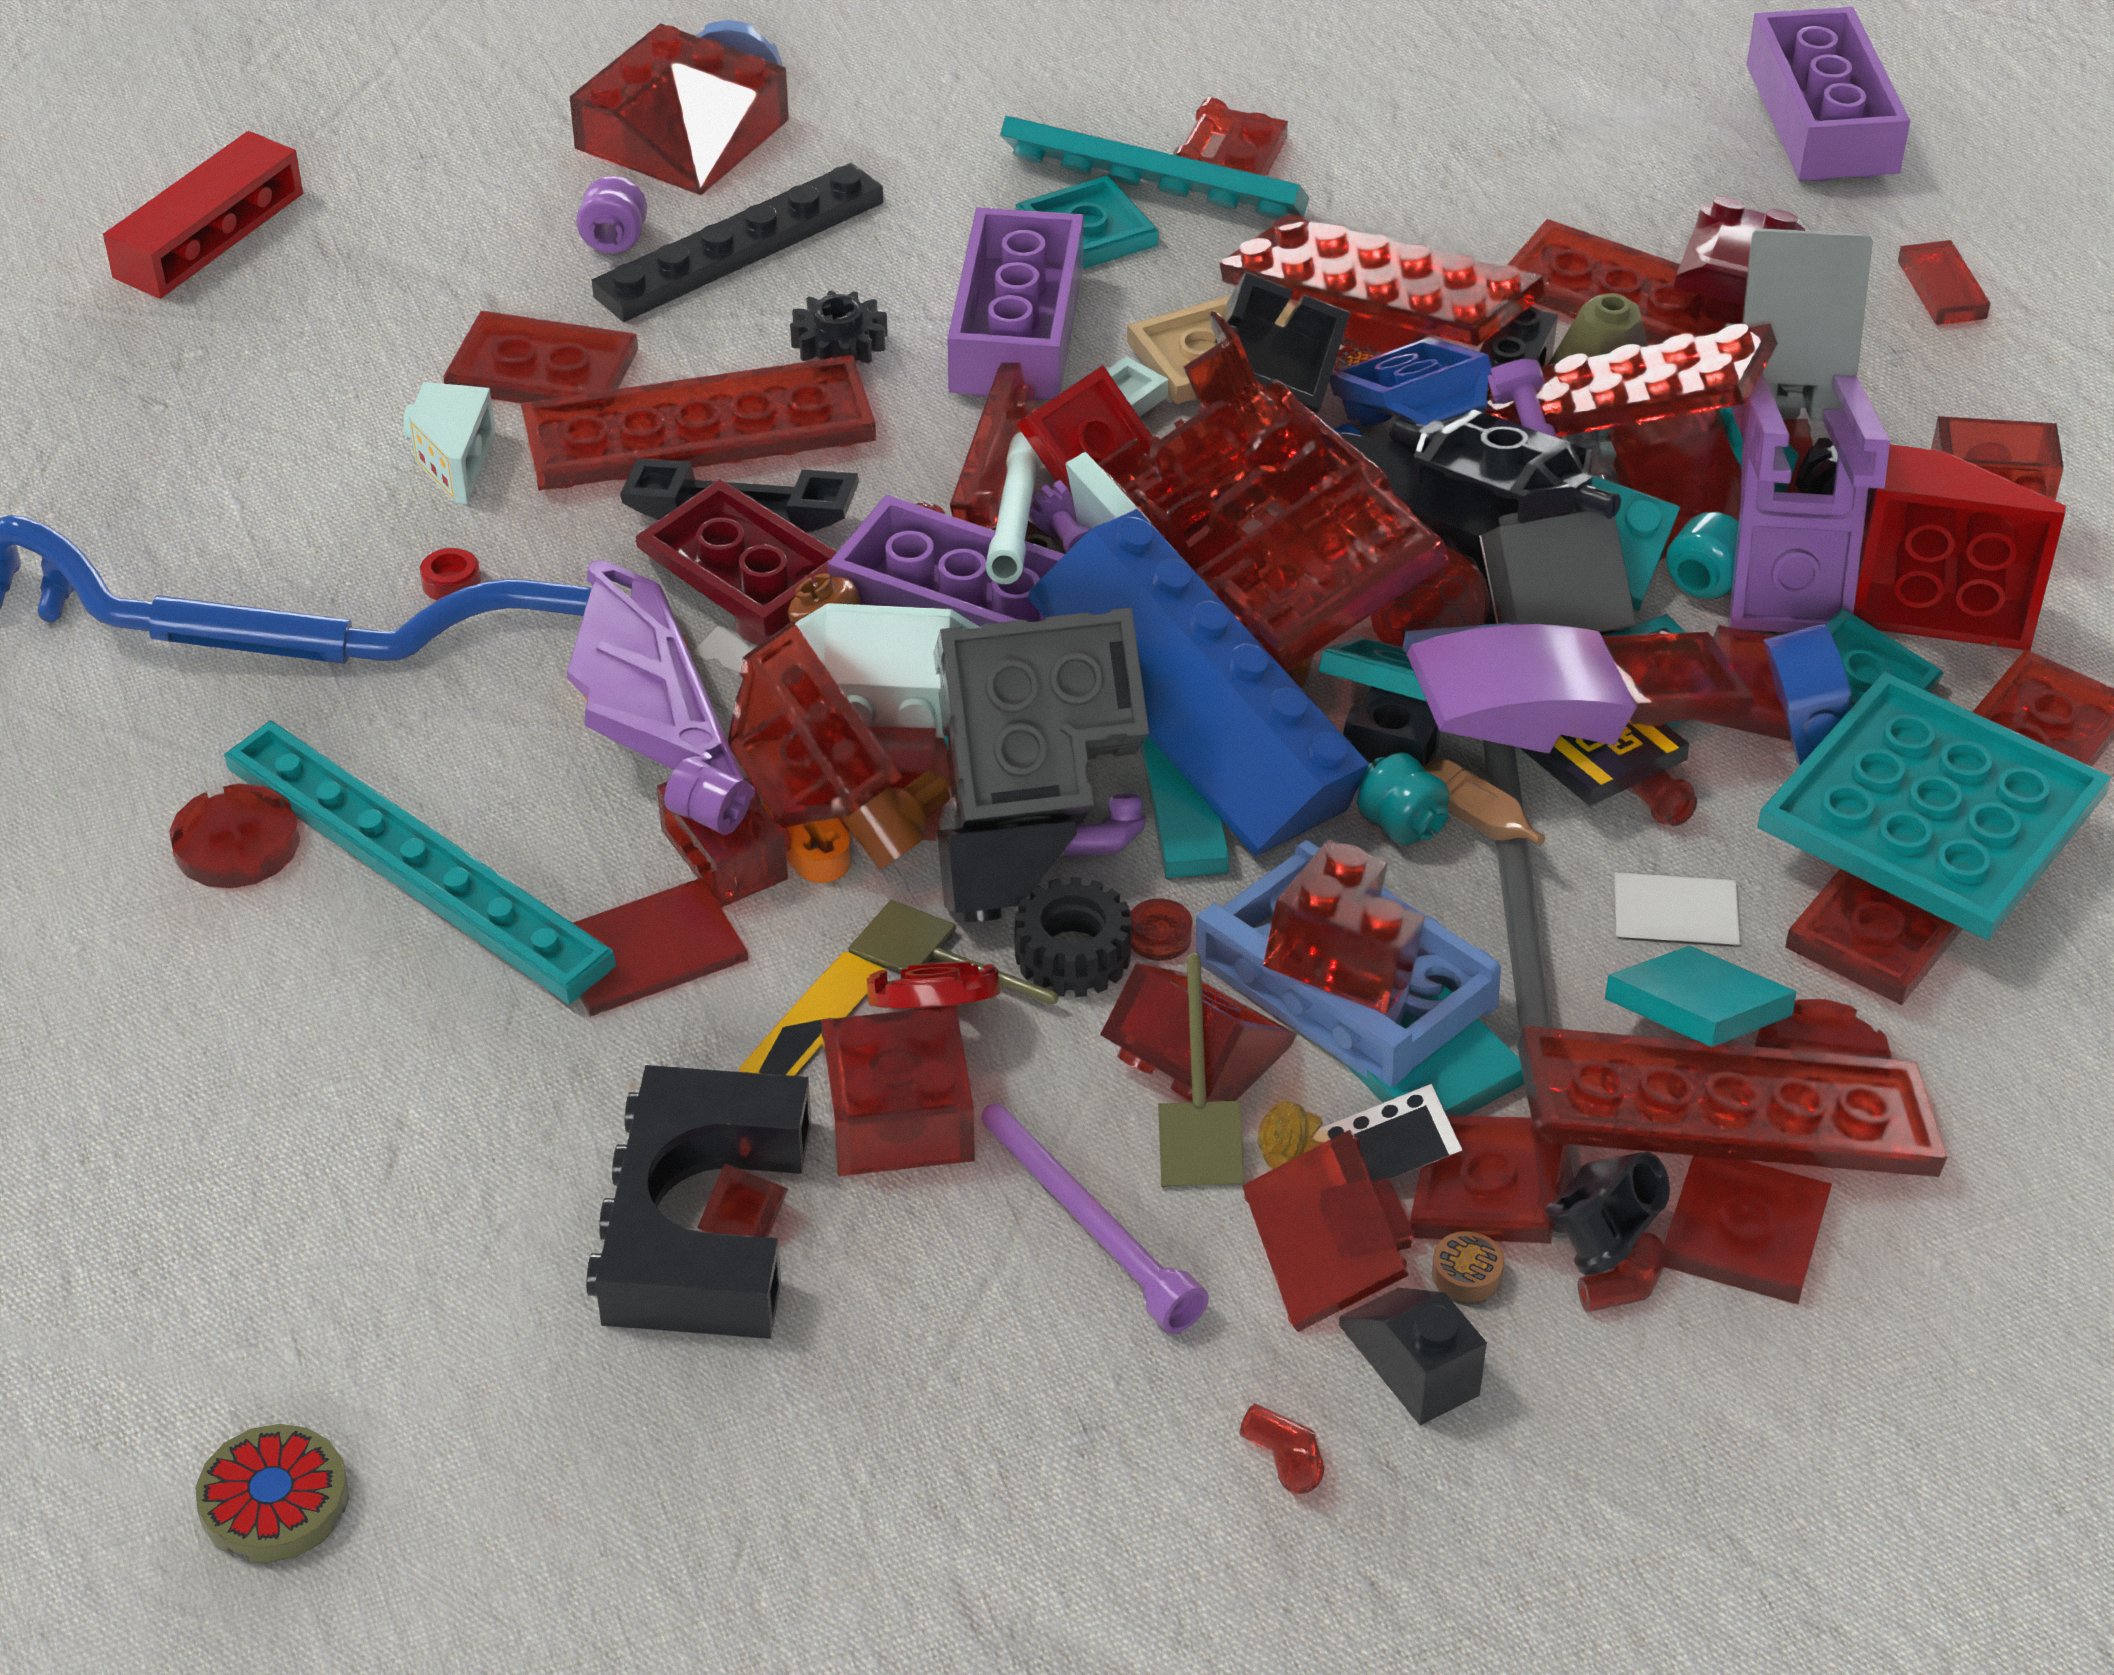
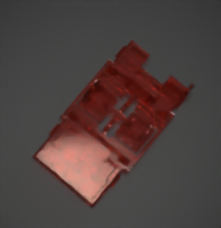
(1338, 532)

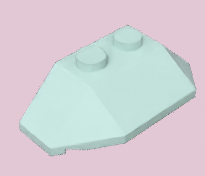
(884, 659)

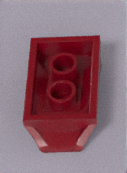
(1720, 248)
(737, 556)

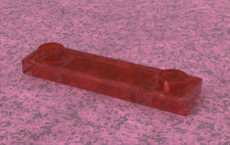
(985, 464)

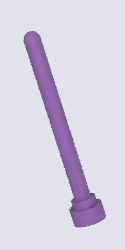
(1171, 1295)

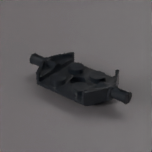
(1510, 460)

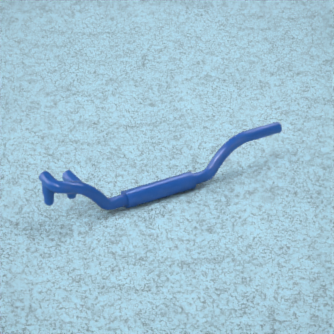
(252, 627)

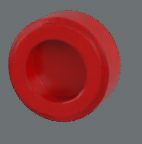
(448, 572)

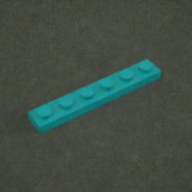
(1173, 173)

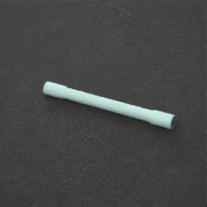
(1008, 547)

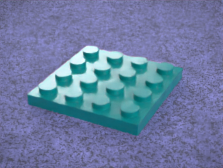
(1935, 804)

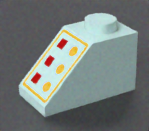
(451, 434)

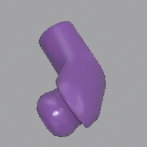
(1113, 832)

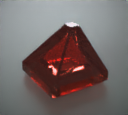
(742, 1204)

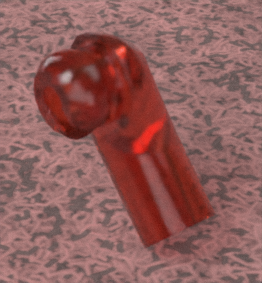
(1629, 1281)
(1293, 1447)

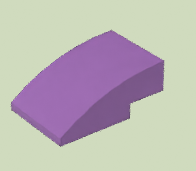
(1523, 685)

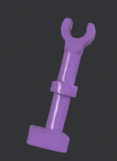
(1518, 383)
(1055, 514)

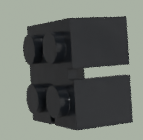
(1295, 354)

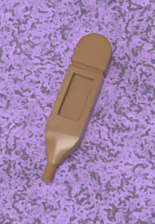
(1483, 804)

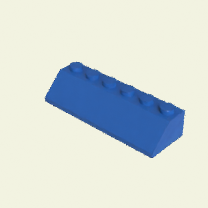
(1210, 687)

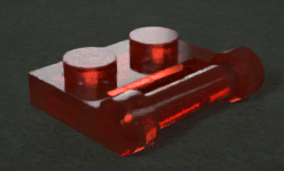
(1250, 138)

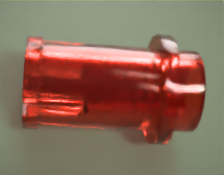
(1670, 798)

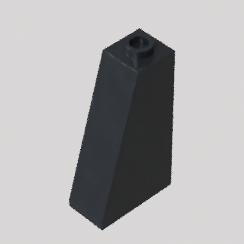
(1449, 507)

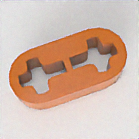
(823, 863)

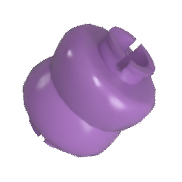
(611, 214)

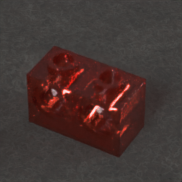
(731, 863)

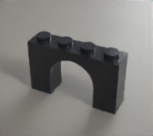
(677, 1127)

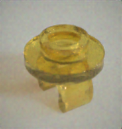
(1287, 1133)

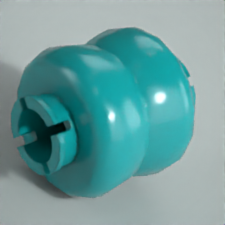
(1403, 799)

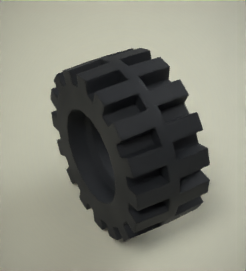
(1070, 909)

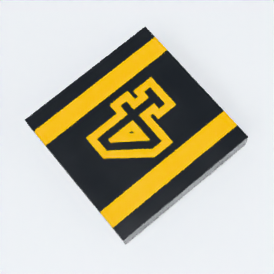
(1602, 770)

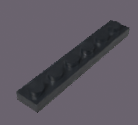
(736, 241)

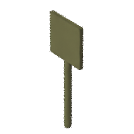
(911, 937)
(1199, 1137)

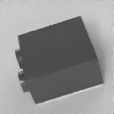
(1558, 572)

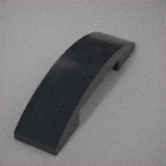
(813, 504)

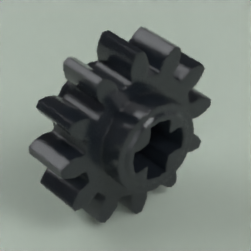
(838, 328)

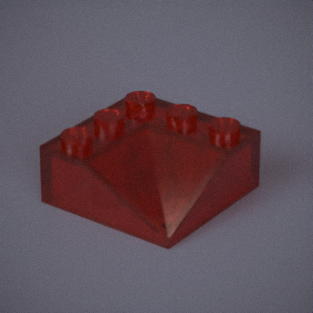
(680, 108)

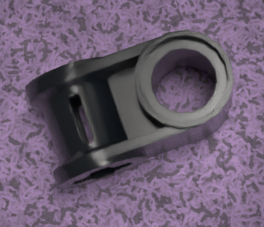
(1610, 1208)

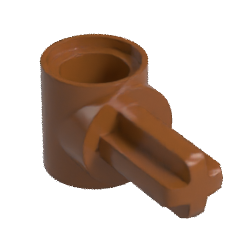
(897, 817)

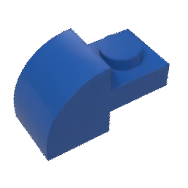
(1809, 685)

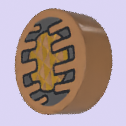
(1468, 1266)

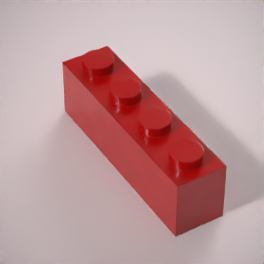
(203, 214)

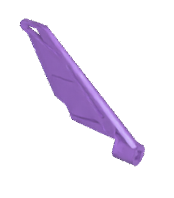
(652, 698)

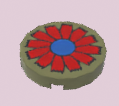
(272, 1492)

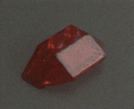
(804, 735)

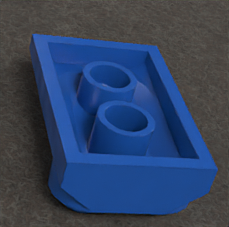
(1416, 382)

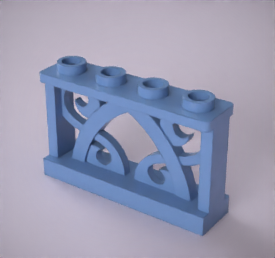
(1346, 1029)

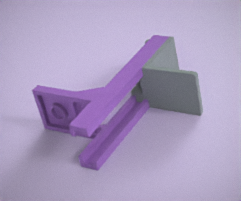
(1800, 549)

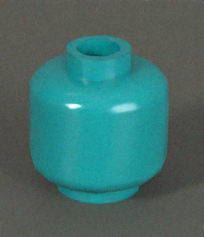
(1704, 555)

